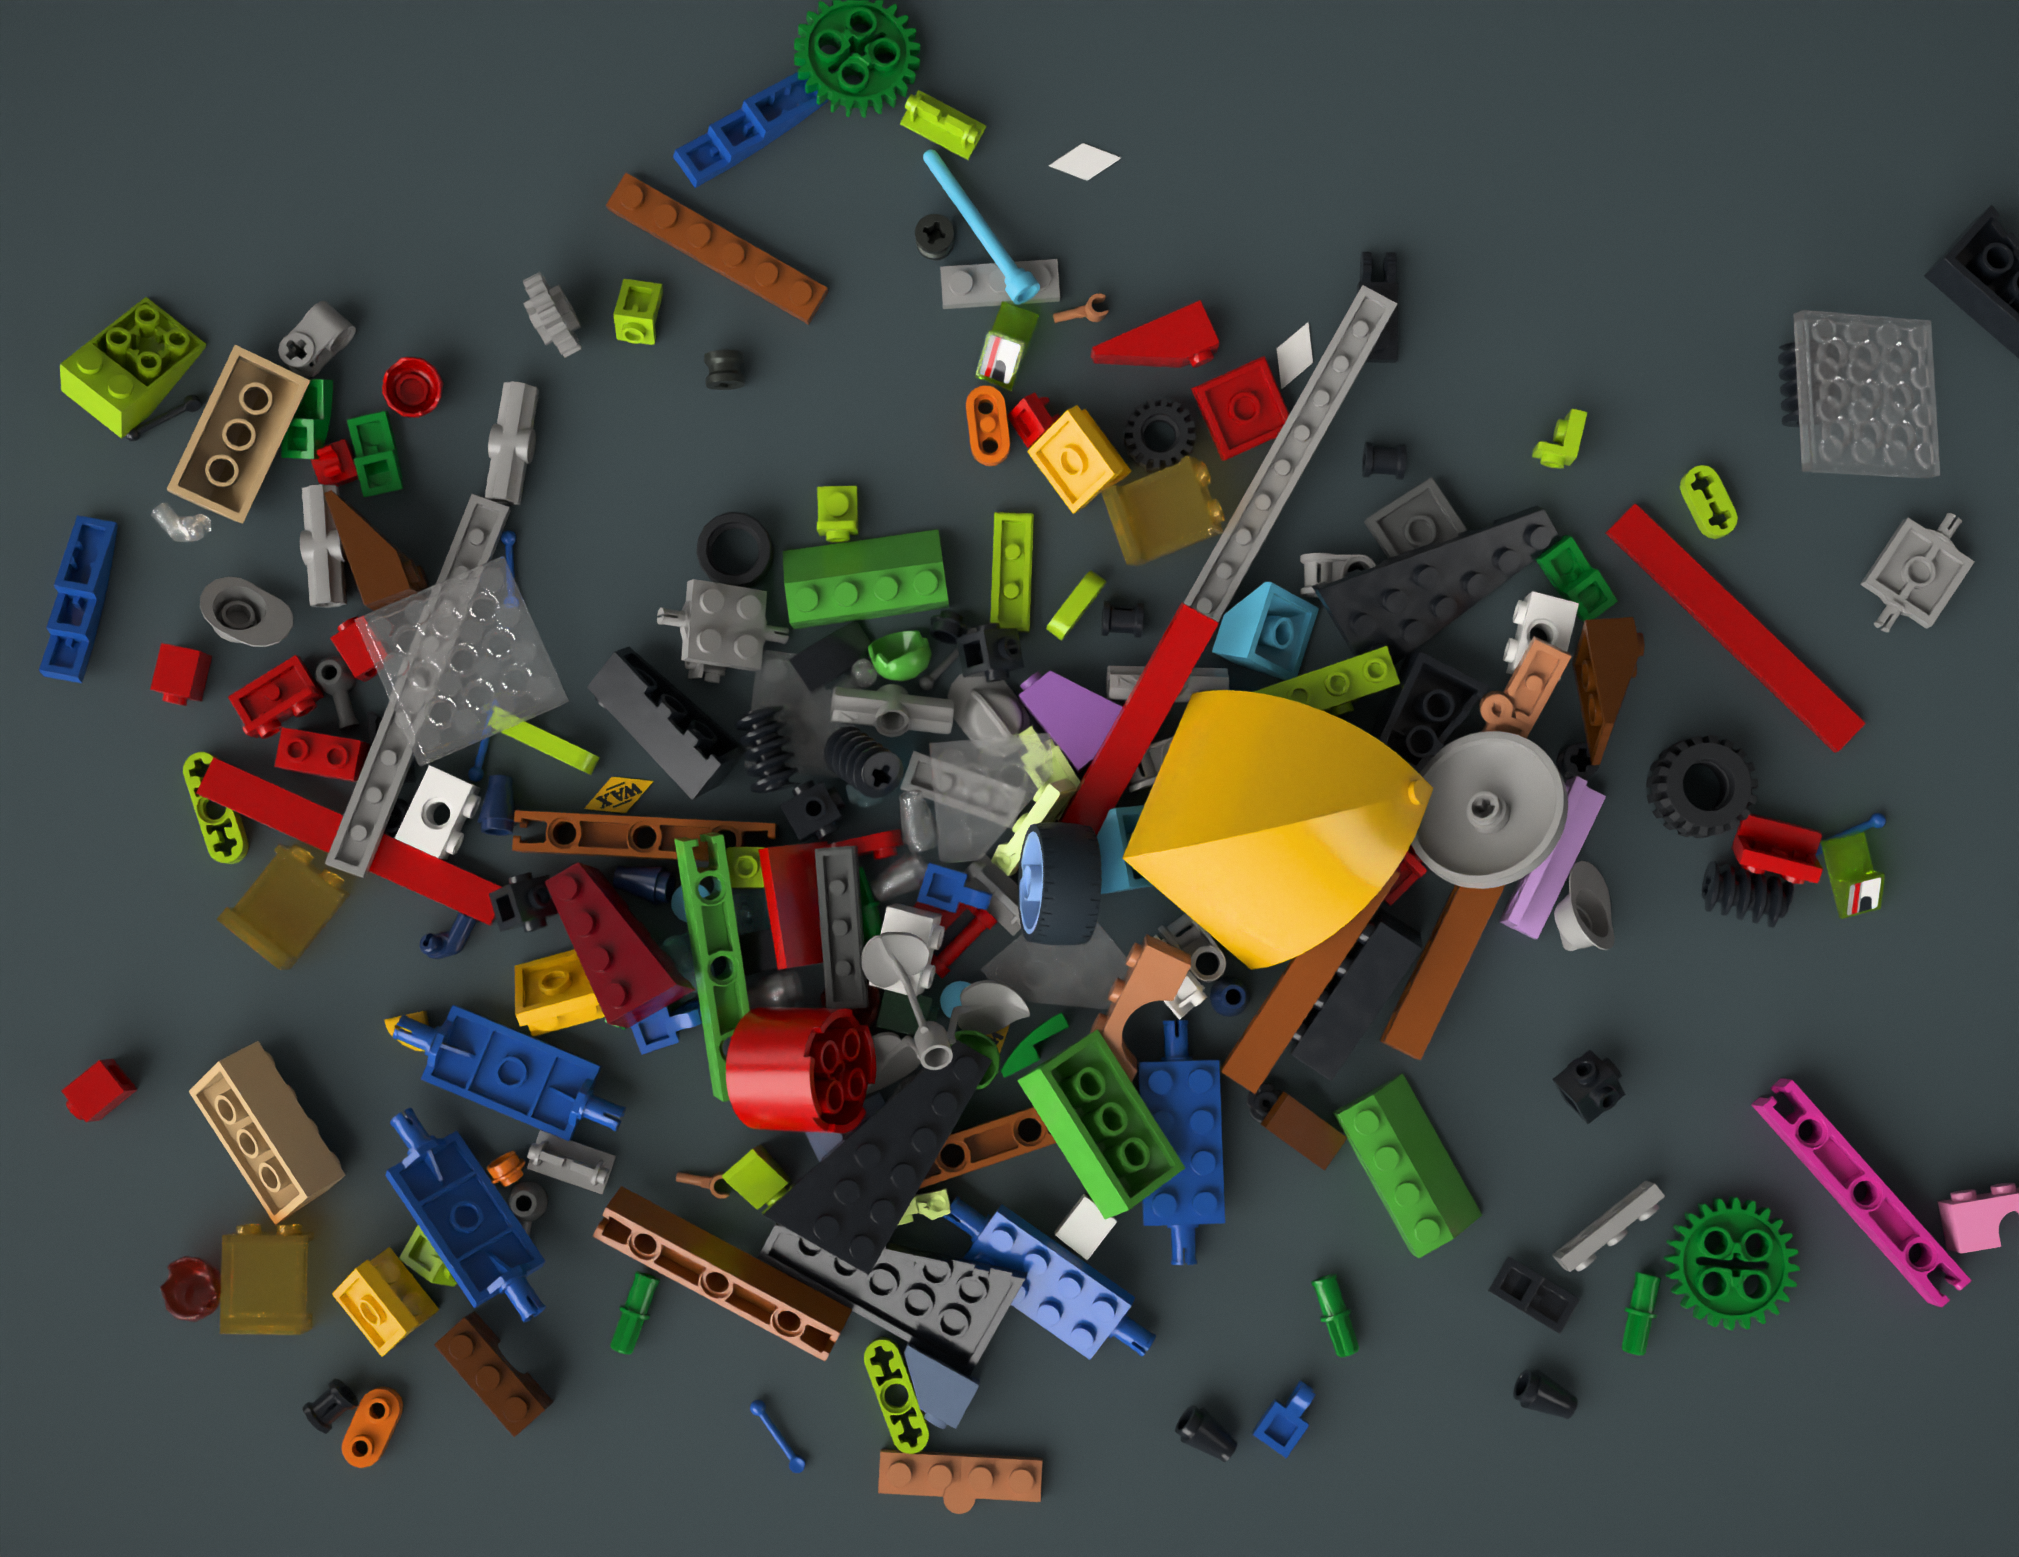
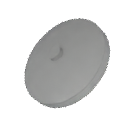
(1491, 810)

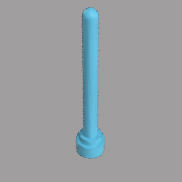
(1019, 284)

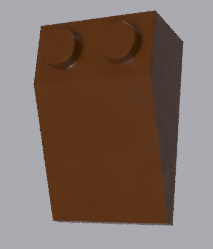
(377, 564)
(1602, 672)

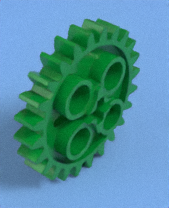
(879, 79)
(1728, 1299)

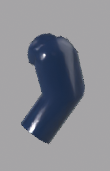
(449, 942)

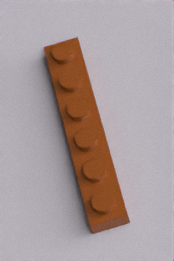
(717, 248)

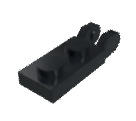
(1387, 345)

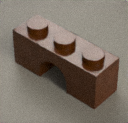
(477, 1358)

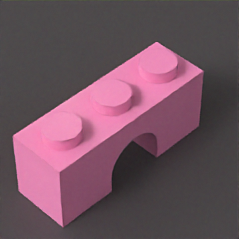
(1973, 1220)

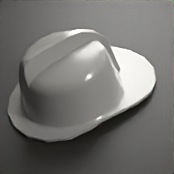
(245, 612)
(987, 708)
(1586, 911)

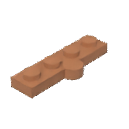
(1527, 690)
(960, 1477)

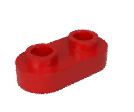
(880, 844)

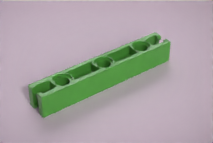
(712, 935)

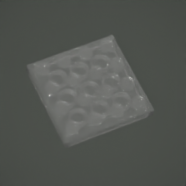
(1866, 395)
(461, 661)

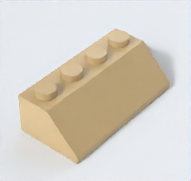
(238, 435)
(266, 1131)

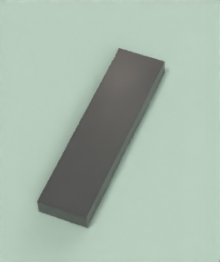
(841, 927)

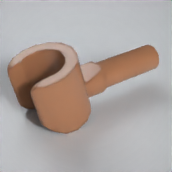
(1083, 311)
(703, 1181)

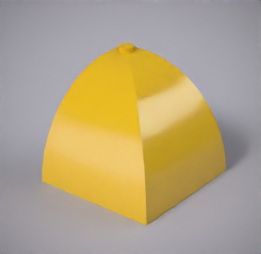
(1274, 822)

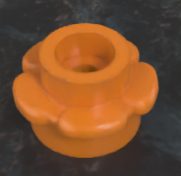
(506, 1169)

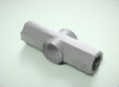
(512, 443)
(322, 549)
(1122, 679)
(892, 710)

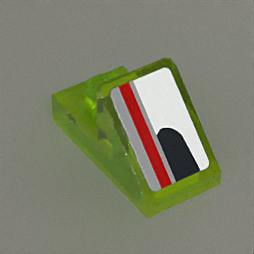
(1006, 345)
(1852, 875)

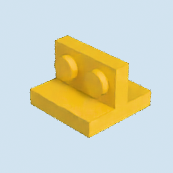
(1078, 458)
(554, 994)
(385, 1301)

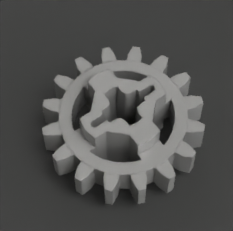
(552, 314)

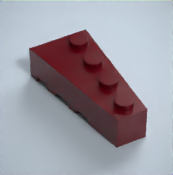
(614, 948)

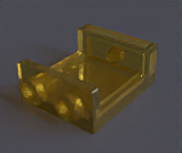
(1164, 511)
(286, 907)
(265, 1281)

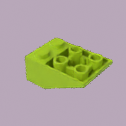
(130, 366)

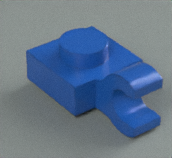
(947, 888)
(663, 1026)
(1282, 1424)

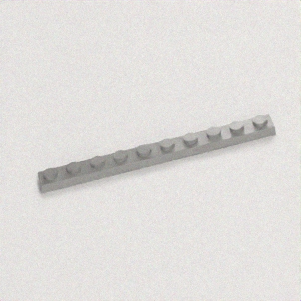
(1290, 453)
(390, 751)

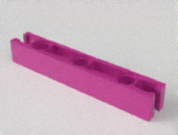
(1880, 1212)

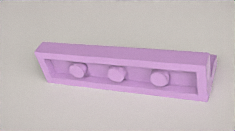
(1539, 890)

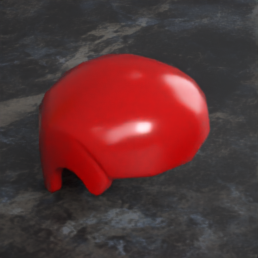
(412, 387)

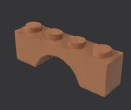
(1153, 975)

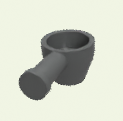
(339, 688)
(539, 1203)

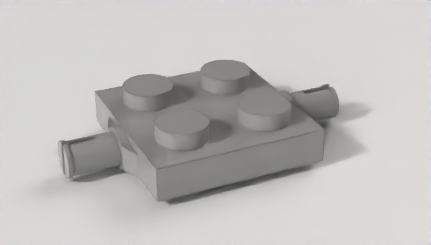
(1917, 572)
(723, 625)

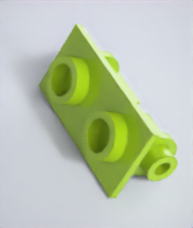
(942, 124)

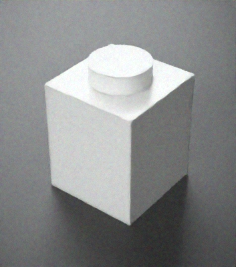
(1084, 1227)

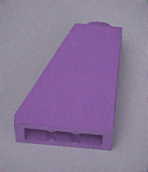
(1071, 714)

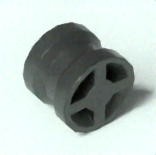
(933, 245)
(724, 369)

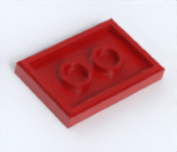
(793, 903)

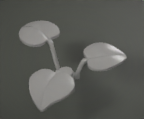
(984, 1008)

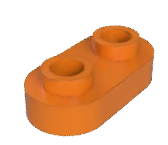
(987, 426)
(372, 1428)

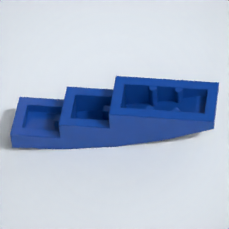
(747, 129)
(80, 598)

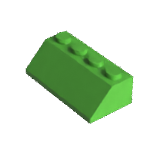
(864, 579)
(1101, 1125)
(1408, 1166)

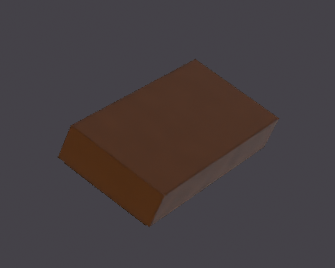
(1303, 1131)

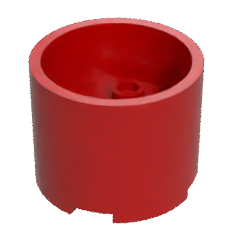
(800, 1069)

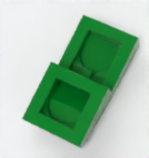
(310, 423)
(375, 453)
(1576, 579)
(1025, 1052)

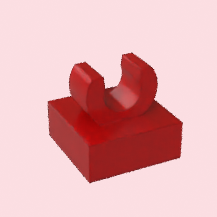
(1031, 418)
(335, 464)

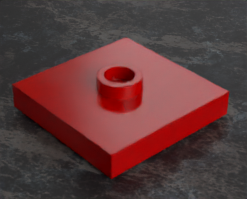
(1242, 408)

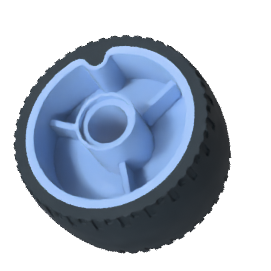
(1059, 883)

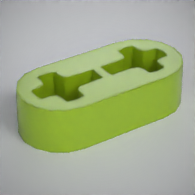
(1716, 496)
(1076, 605)

